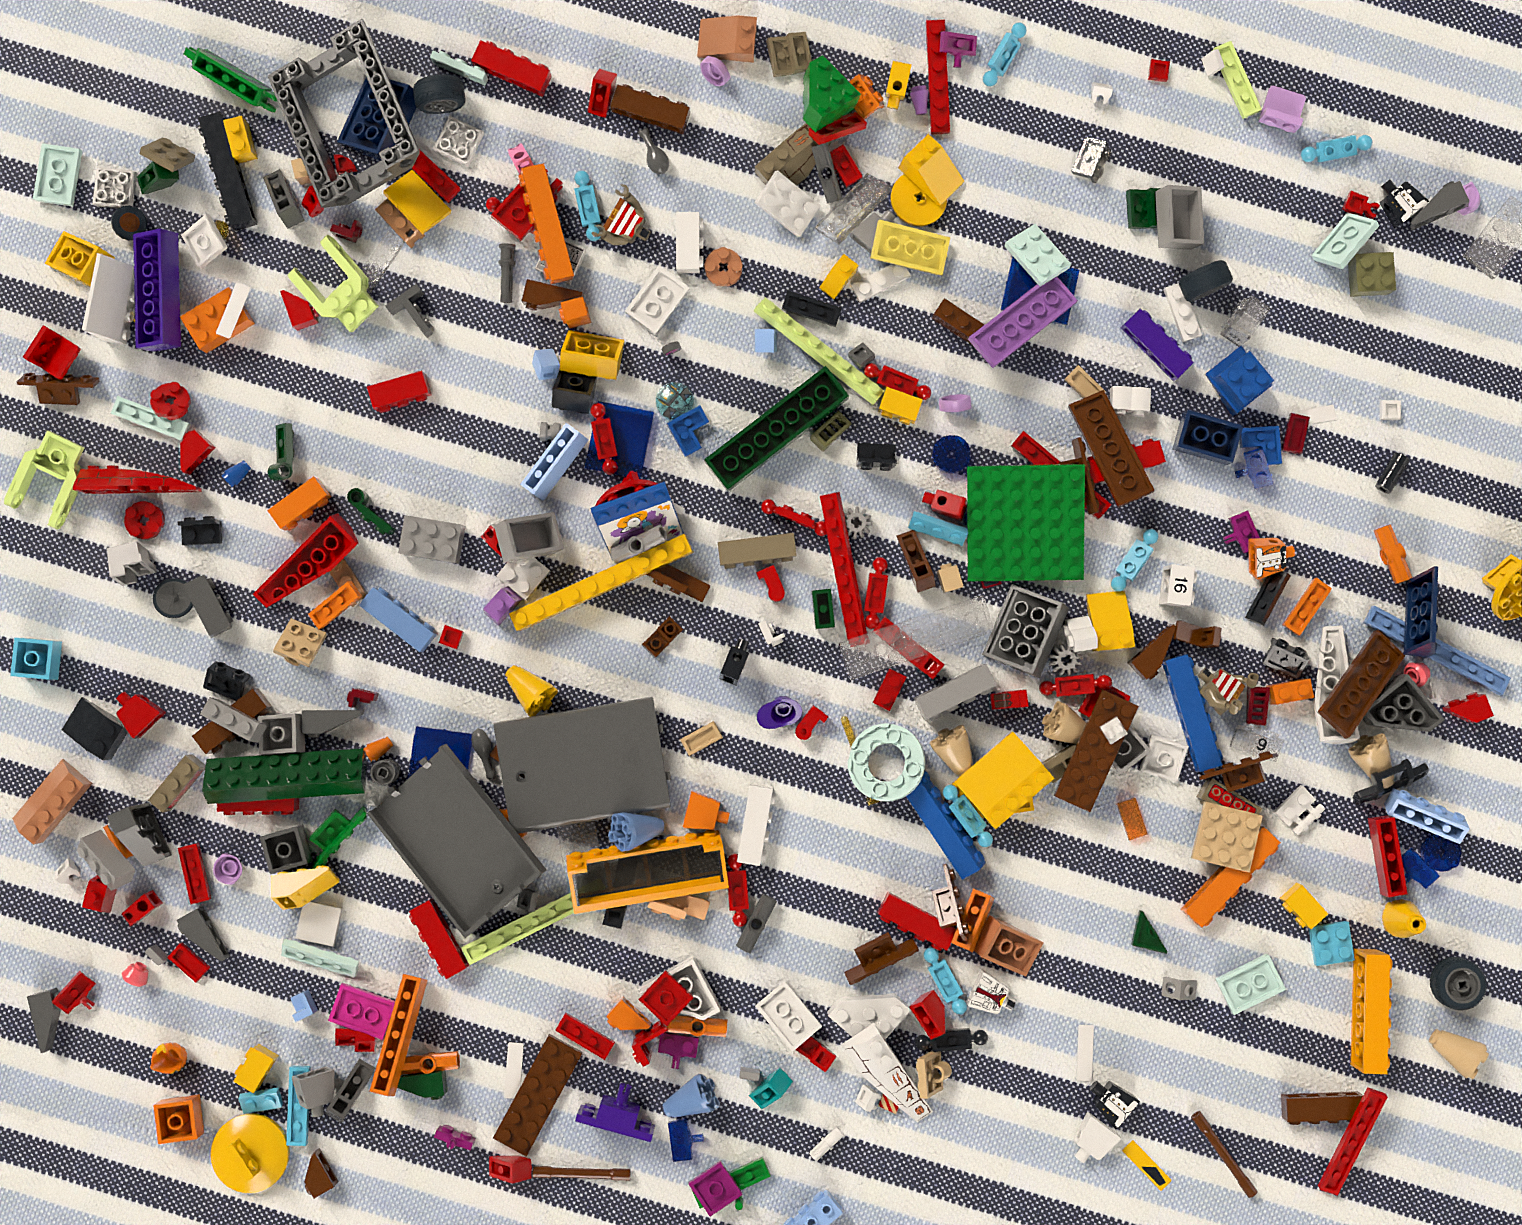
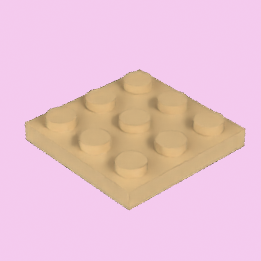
(1226, 836)

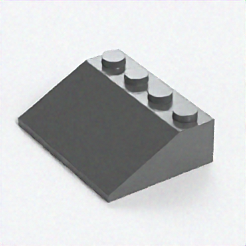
(1025, 631)

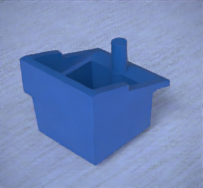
(1239, 379)

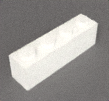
(754, 825)

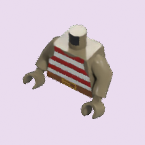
(624, 221)
(1223, 689)

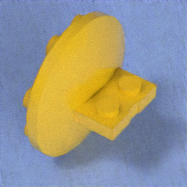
(1507, 584)
(250, 1153)

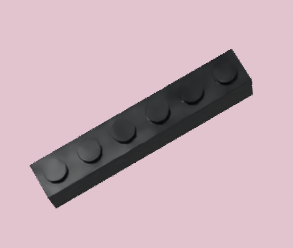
(227, 172)

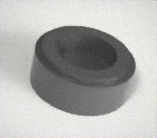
(671, 348)

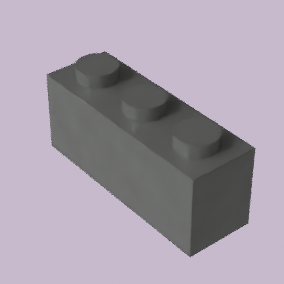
(208, 605)

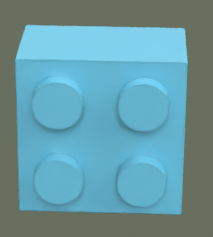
(36, 658)

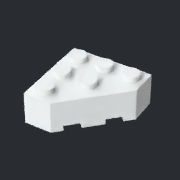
(692, 979)
(859, 1012)

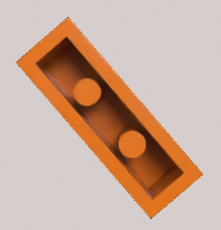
(299, 504)
(975, 916)

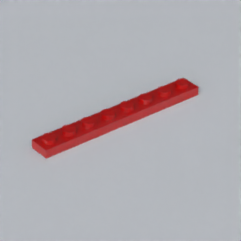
(843, 565)

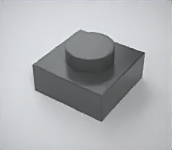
(861, 355)
(527, 900)

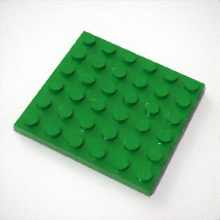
(1025, 522)

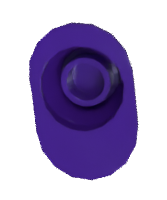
(779, 713)

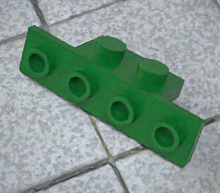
(333, 832)

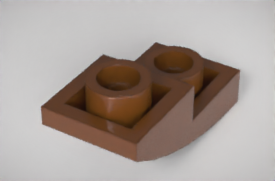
(662, 637)

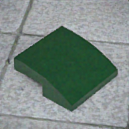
(1141, 208)

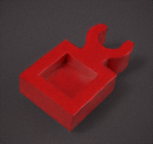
(1357, 205)

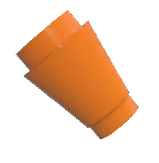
(378, 748)

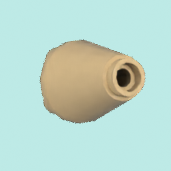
(1063, 724)
(954, 749)
(1373, 756)
(1459, 1051)

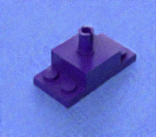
(617, 1116)

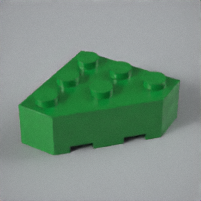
(826, 94)

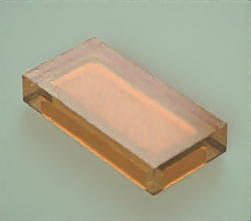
(1131, 819)

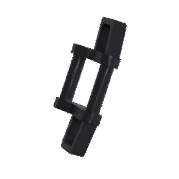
(1407, 777)

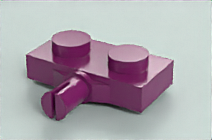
(958, 45)
(1242, 530)
(678, 1047)
(454, 1138)

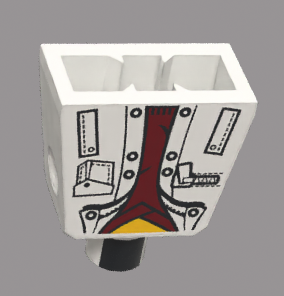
(989, 994)

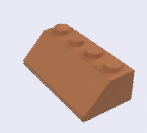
(50, 802)

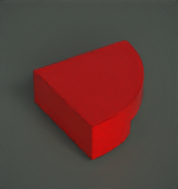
(344, 164)

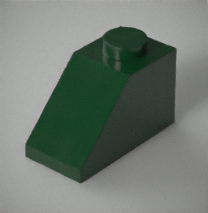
(156, 178)

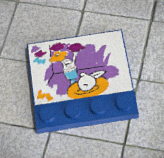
(636, 514)

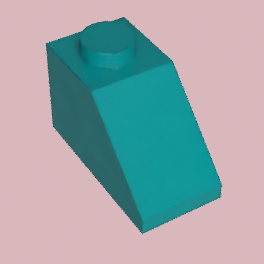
(771, 1088)

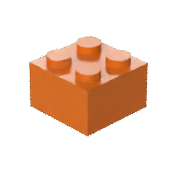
(178, 1119)

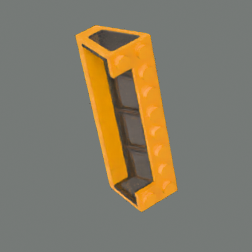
(647, 872)

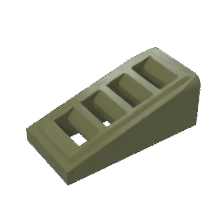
(819, 442)

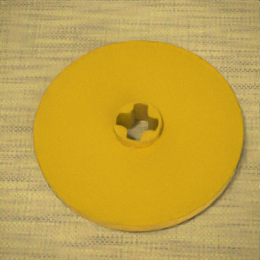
(908, 209)

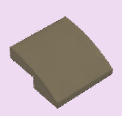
(789, 54)

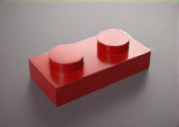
(845, 166)
(889, 689)

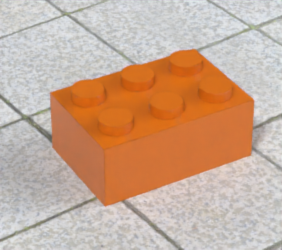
(206, 317)

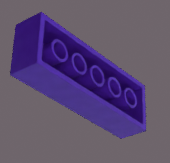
(157, 290)

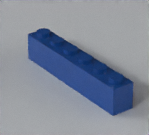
(1191, 713)
(946, 828)

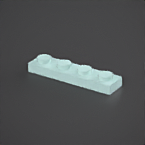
(146, 417)
(320, 958)

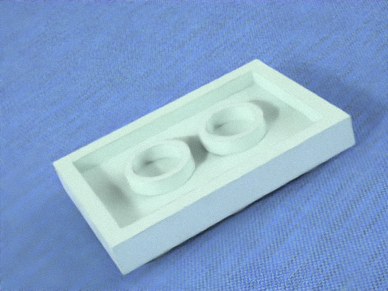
(57, 174)
(1345, 240)
(1037, 255)
(1250, 984)

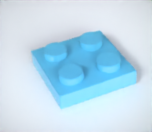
(1331, 943)

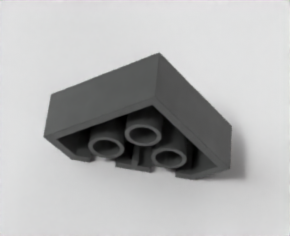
(1403, 707)
(140, 833)

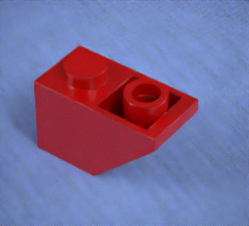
(1472, 709)

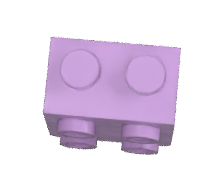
(1282, 109)

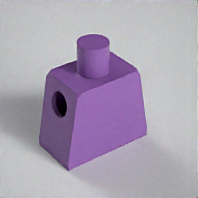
(502, 605)

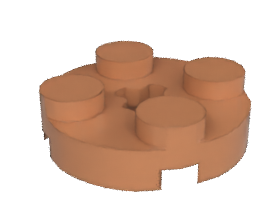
(723, 256)

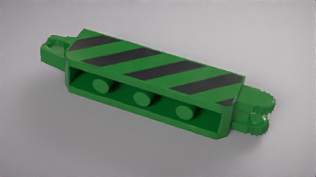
(231, 78)

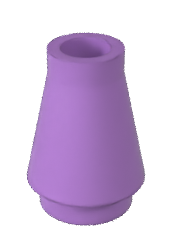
(919, 98)

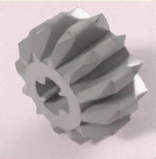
(861, 518)
(1067, 667)

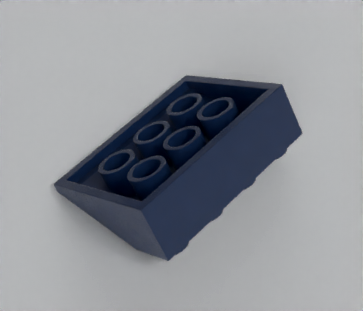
(366, 127)
(1421, 614)

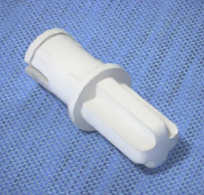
(826, 1143)

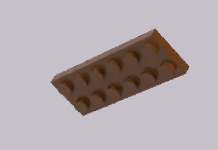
(1111, 448)
(1361, 684)
(1094, 753)
(537, 1095)

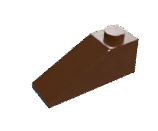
(545, 295)
(916, 561)
(1151, 657)

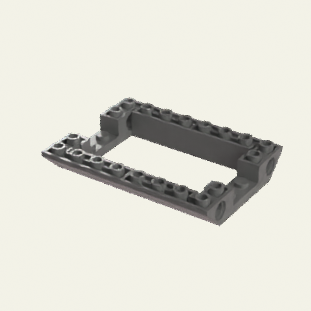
(297, 75)

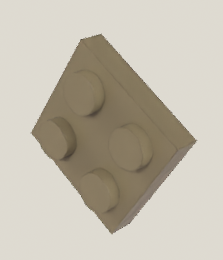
(167, 154)

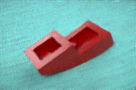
(362, 1041)
(817, 1053)

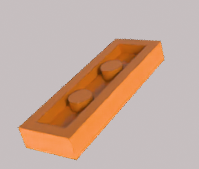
(335, 605)
(1307, 606)

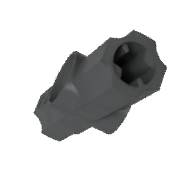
(824, 160)
(762, 912)

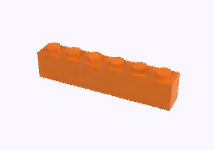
(546, 224)
(1226, 881)
(398, 1035)

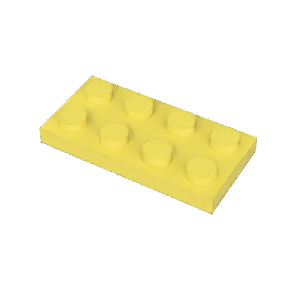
(910, 247)

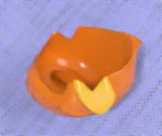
(168, 1058)

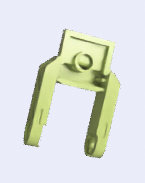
(349, 300)
(56, 457)

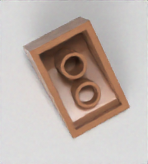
(728, 38)
(1007, 946)

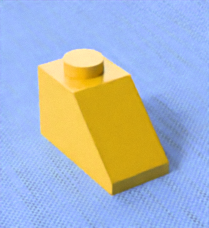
(839, 276)

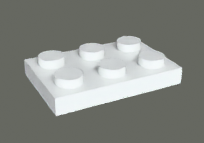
(787, 203)
(657, 300)
(788, 1016)

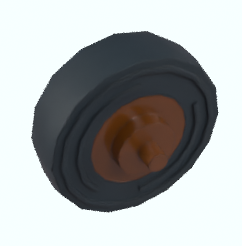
(128, 221)

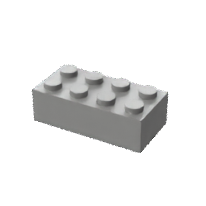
(955, 691)

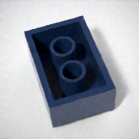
(1207, 437)

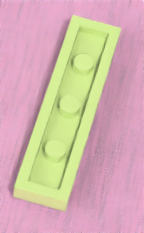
(1238, 81)

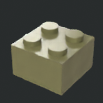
(1372, 274)

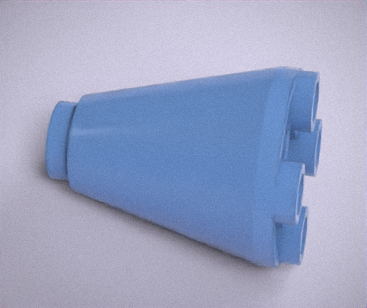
(632, 830)
(692, 1098)

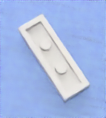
(880, 281)
(1182, 313)

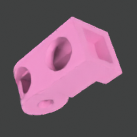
(520, 157)

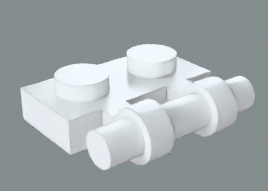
(1295, 805)

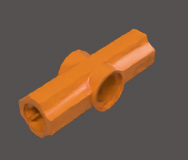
(1392, 554)
(711, 1026)
(441, 1062)

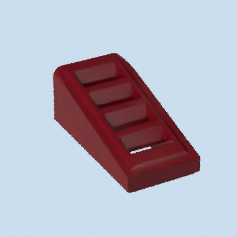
(1265, 702)

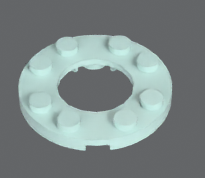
(859, 761)

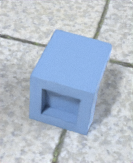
(766, 340)
(545, 364)
(303, 1005)

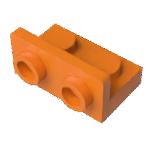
(869, 99)

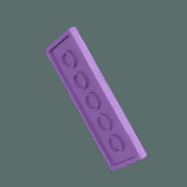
(1022, 321)

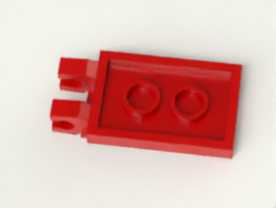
(513, 212)

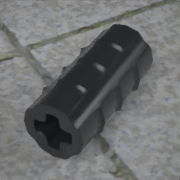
(1392, 473)

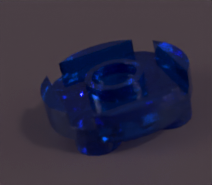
(951, 443)
(1448, 860)

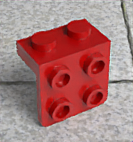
(52, 352)
(641, 1052)

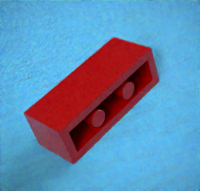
(399, 391)

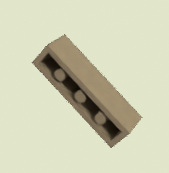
(757, 549)

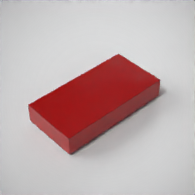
(188, 962)

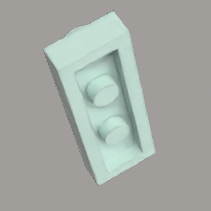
(459, 67)

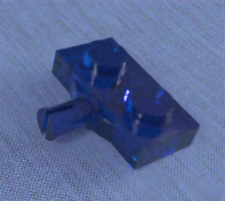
(1256, 468)
(1418, 868)
(682, 1140)

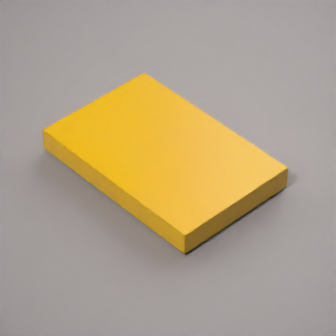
(417, 201)

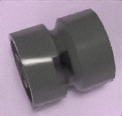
(385, 772)

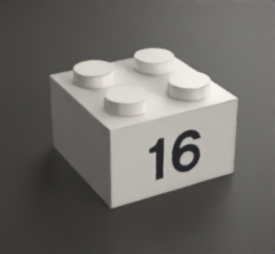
(1177, 586)

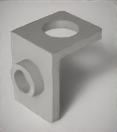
(1183, 989)

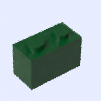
(823, 609)

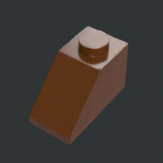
(319, 1175)

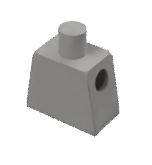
(865, 232)
(315, 1089)

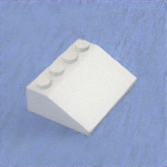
(110, 301)

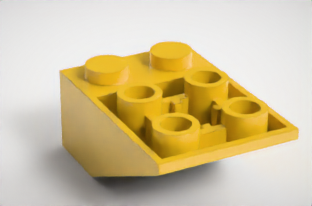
(301, 887)

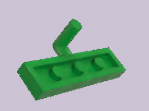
(747, 1176)

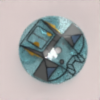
(674, 400)

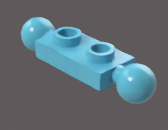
(1004, 54)
(1336, 148)
(587, 204)
(1134, 560)
(967, 816)
(945, 980)

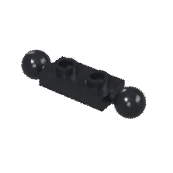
(952, 1040)

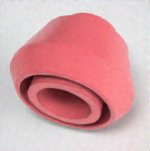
(1418, 672)
(136, 974)

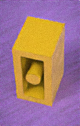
(240, 139)
(900, 406)
(1303, 906)
(256, 1067)

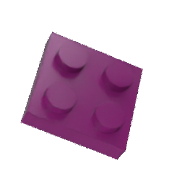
(715, 1188)

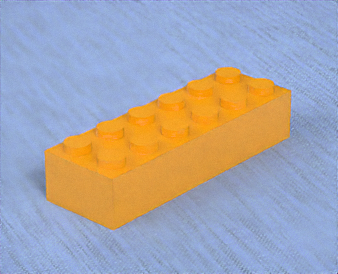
(1371, 1011)

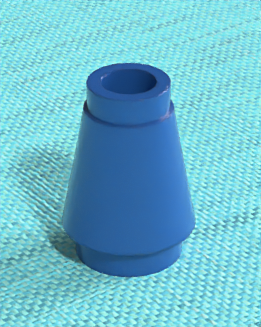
(236, 473)

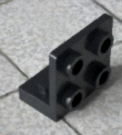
(876, 455)

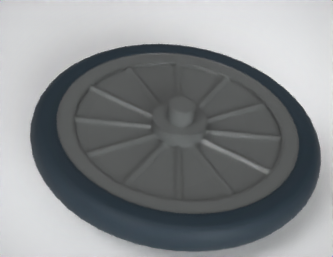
(172, 599)

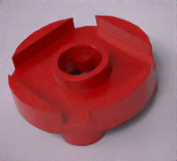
(163, 393)
(153, 526)

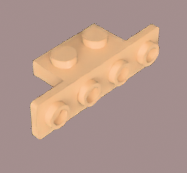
(681, 906)

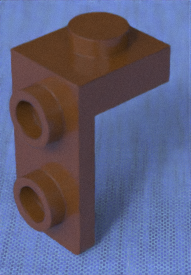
(1198, 636)

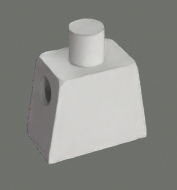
(1094, 1138)

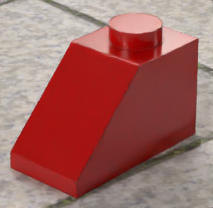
(602, 92)
(300, 311)
(194, 451)
(930, 1013)
(510, 1168)

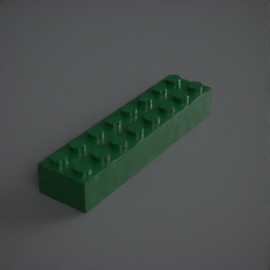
(776, 428)
(285, 776)

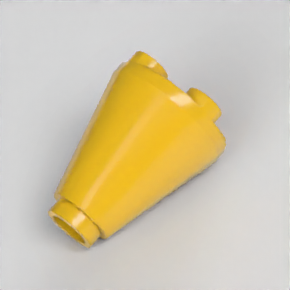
(530, 690)
(1403, 919)

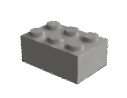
(1179, 217)
(528, 537)
(431, 539)

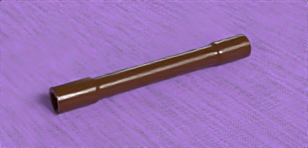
(1206, 1129)
(616, 1174)

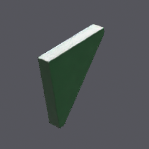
(1145, 935)

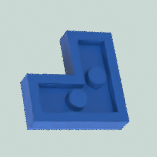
(683, 428)
(1263, 437)

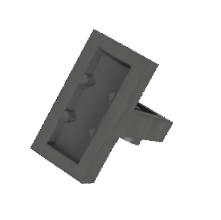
(406, 301)

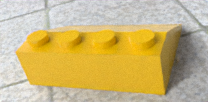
(1004, 780)

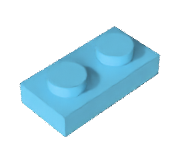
(260, 1100)

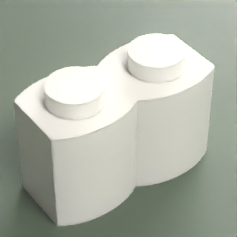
(1130, 400)
(1080, 634)

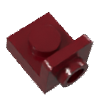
(344, 232)
(364, 695)

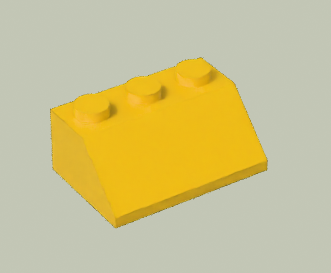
(591, 355)

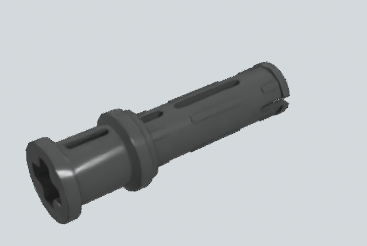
(507, 263)

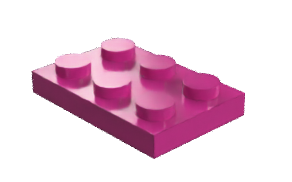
(362, 1011)

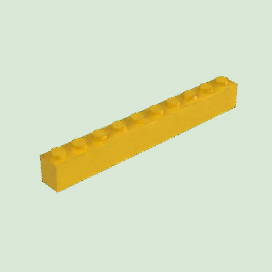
(601, 582)

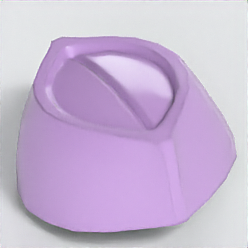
(714, 71)
(1474, 199)
(955, 403)
(227, 869)

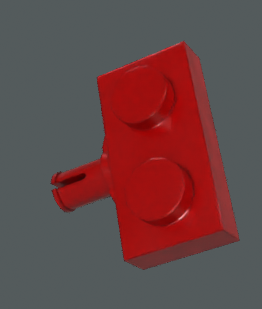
(75, 993)

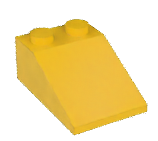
(932, 170)
(75, 258)
(1111, 620)

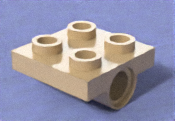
(299, 643)
(930, 1080)

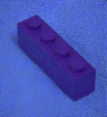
(1157, 344)

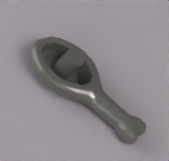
(656, 157)
(482, 746)

